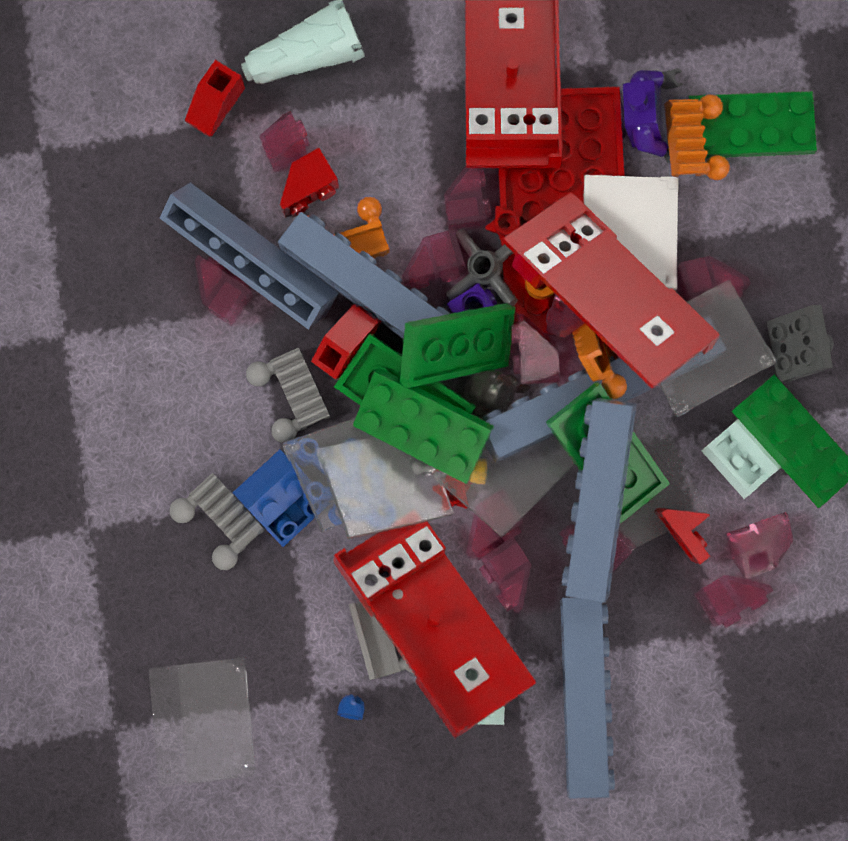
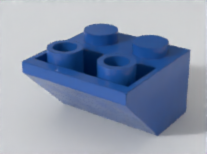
(276, 498)

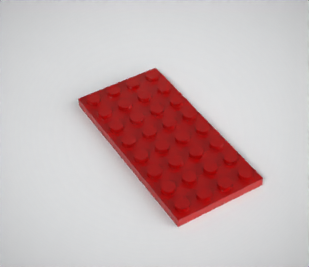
(589, 147)

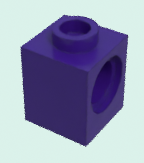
(474, 294)

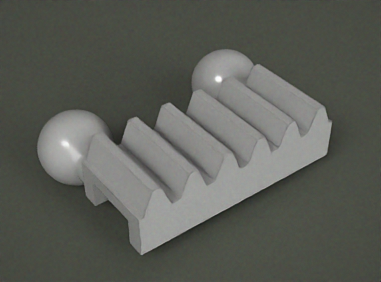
(299, 391)
(225, 512)
(376, 646)

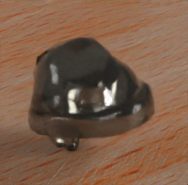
(492, 391)

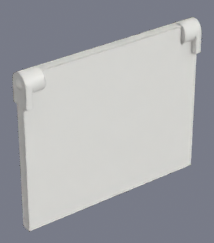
(642, 216)

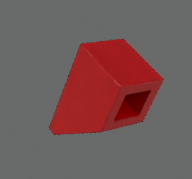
(214, 98)
(308, 181)
(344, 340)

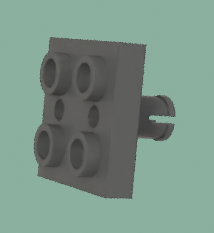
(805, 341)

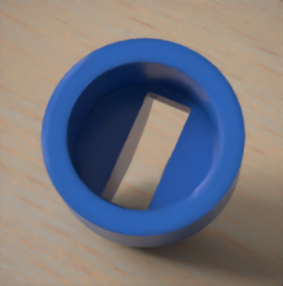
(351, 707)

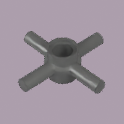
(475, 263)

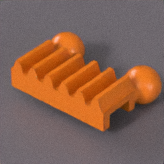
(686, 139)
(369, 236)
(595, 358)

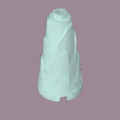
(315, 43)

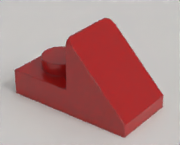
(680, 525)

